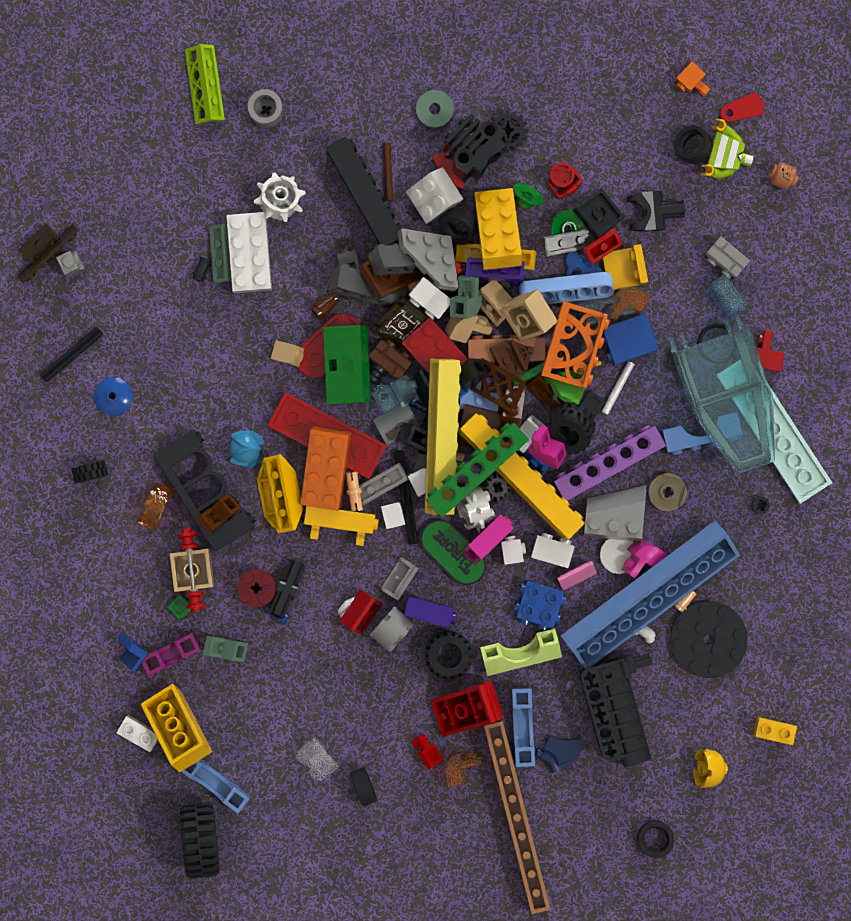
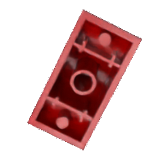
(467, 708)

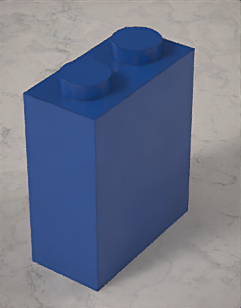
(629, 339)

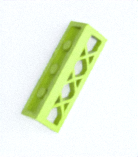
(208, 83)

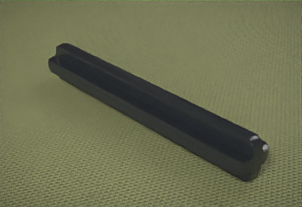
(71, 354)

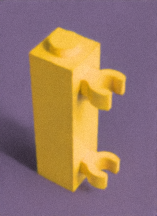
(341, 519)

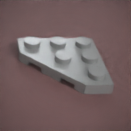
(432, 255)

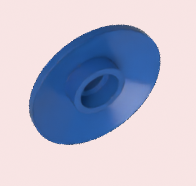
(120, 403)

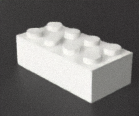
(249, 252)

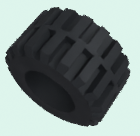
(576, 418)
(461, 643)

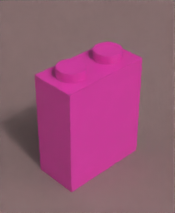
(488, 539)

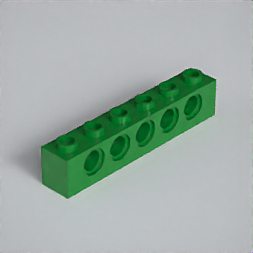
(517, 440)

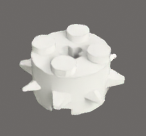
(275, 188)
(476, 509)

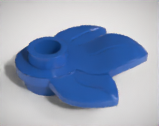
(578, 263)

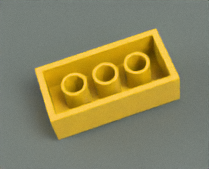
(498, 229)
(176, 728)

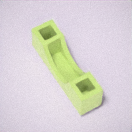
(502, 659)

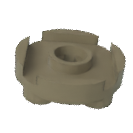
(676, 486)

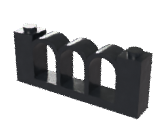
(181, 449)

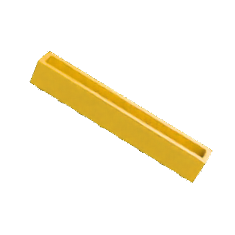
(524, 480)

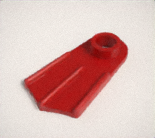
(743, 108)

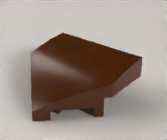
(512, 356)

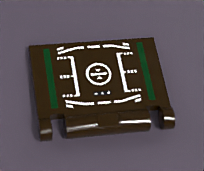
(399, 321)

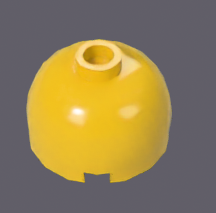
(710, 768)

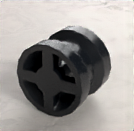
(376, 373)

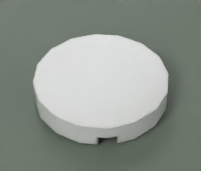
(614, 554)

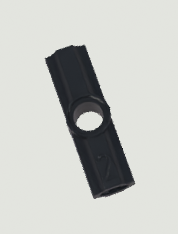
(286, 589)

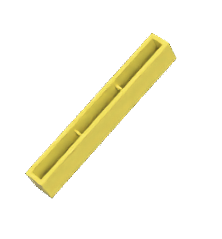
(442, 426)

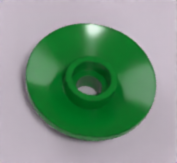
(565, 218)

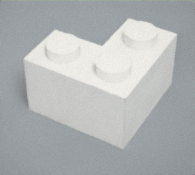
(430, 298)

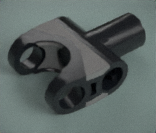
(656, 211)

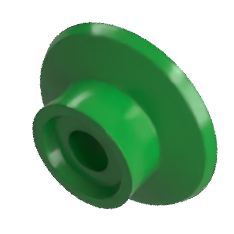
(527, 196)

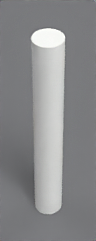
(618, 387)

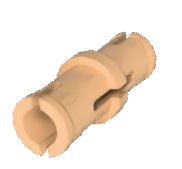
(354, 491)

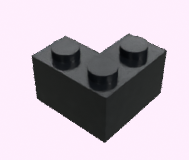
(415, 436)

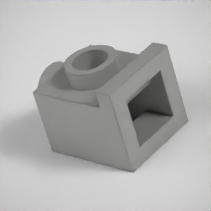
(70, 263)

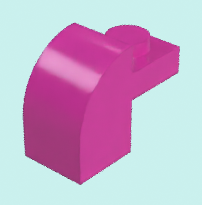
(546, 449)
(642, 554)

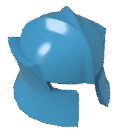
(245, 448)

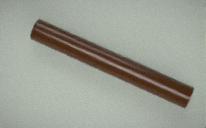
(388, 171)

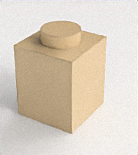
(287, 353)

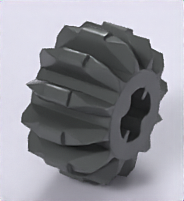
(491, 489)

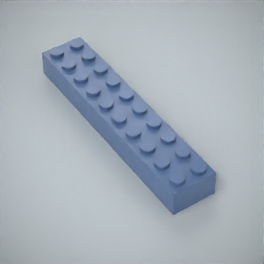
(650, 595)

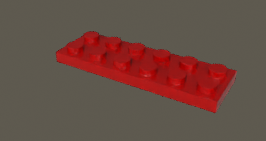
(297, 418)

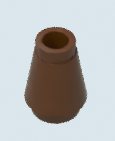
(324, 306)

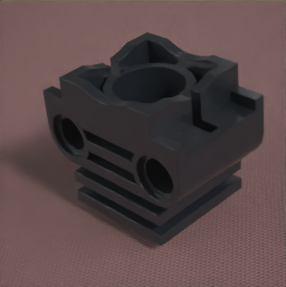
(474, 147)

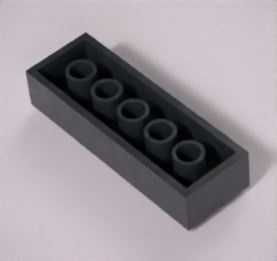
(363, 191)

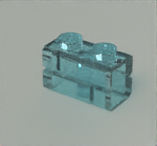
(727, 295)

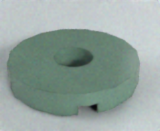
(434, 120)

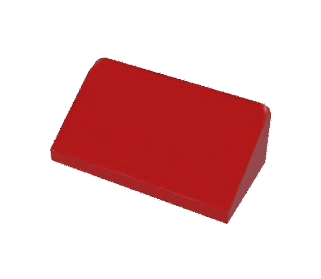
(602, 246)

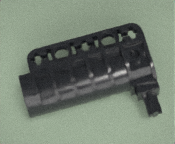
(619, 709)

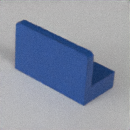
(134, 654)

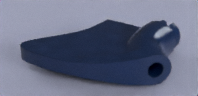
(560, 753)

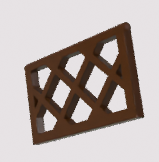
(515, 395)

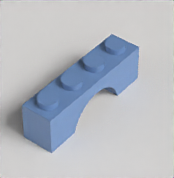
(679, 439)
(523, 727)
(218, 784)

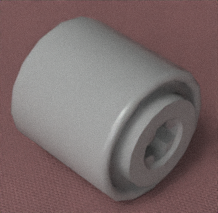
(267, 99)

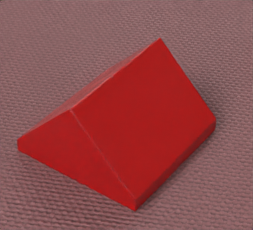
(360, 612)

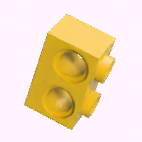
(774, 730)

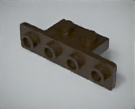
(43, 246)

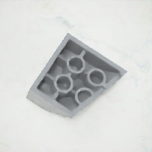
(616, 515)

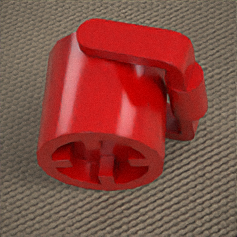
(561, 178)

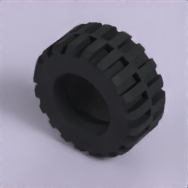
(199, 840)

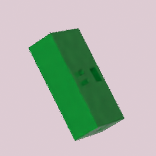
(347, 364)

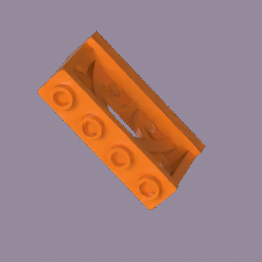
(565, 319)

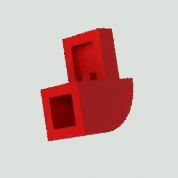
(770, 359)

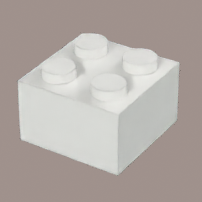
(434, 195)

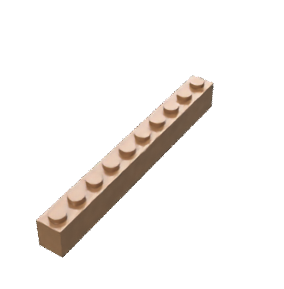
(517, 817)

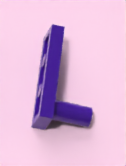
(514, 275)

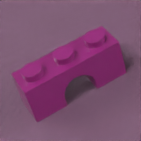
(171, 654)

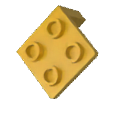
(626, 267)

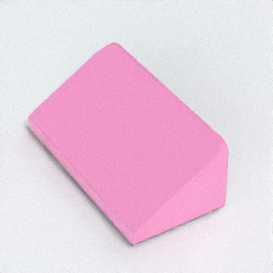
(576, 575)

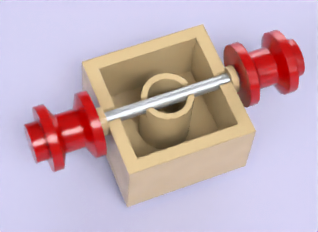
(191, 570)

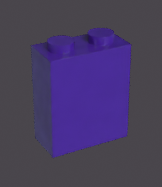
(430, 611)

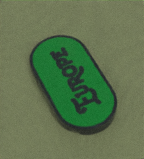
(444, 546)

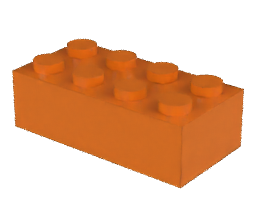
(326, 468)

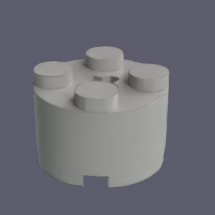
(391, 629)

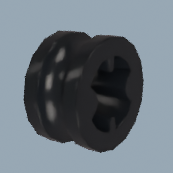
(755, 502)

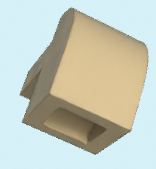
(461, 328)

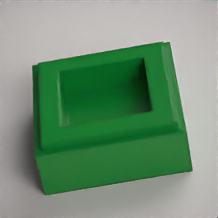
(178, 607)

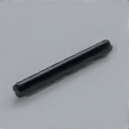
(407, 502)

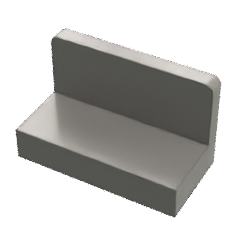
(392, 421)

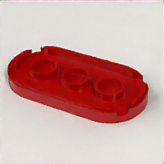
(314, 353)

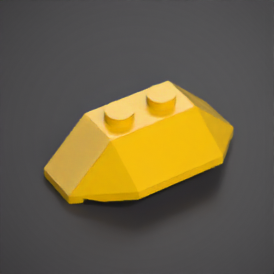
(279, 493)

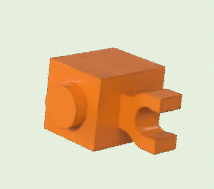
(690, 79)

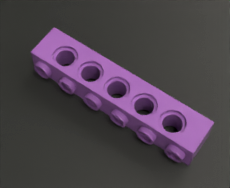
(654, 443)

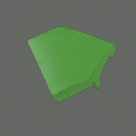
(565, 391)

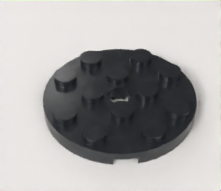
(728, 644)

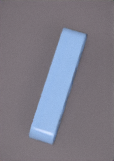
(571, 287)

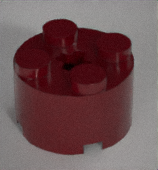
(248, 595)

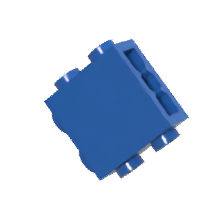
(539, 605)

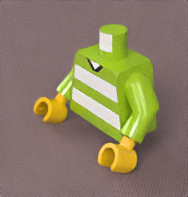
(726, 153)

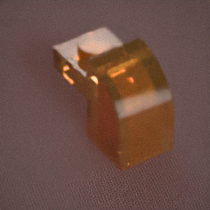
(630, 297)
(155, 506)
(455, 768)

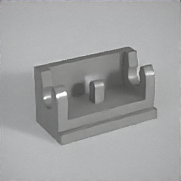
(399, 578)

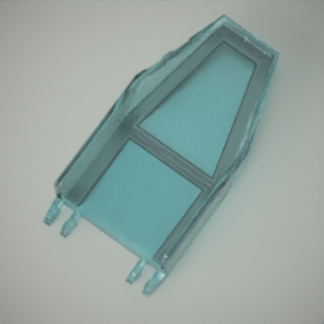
(730, 395)

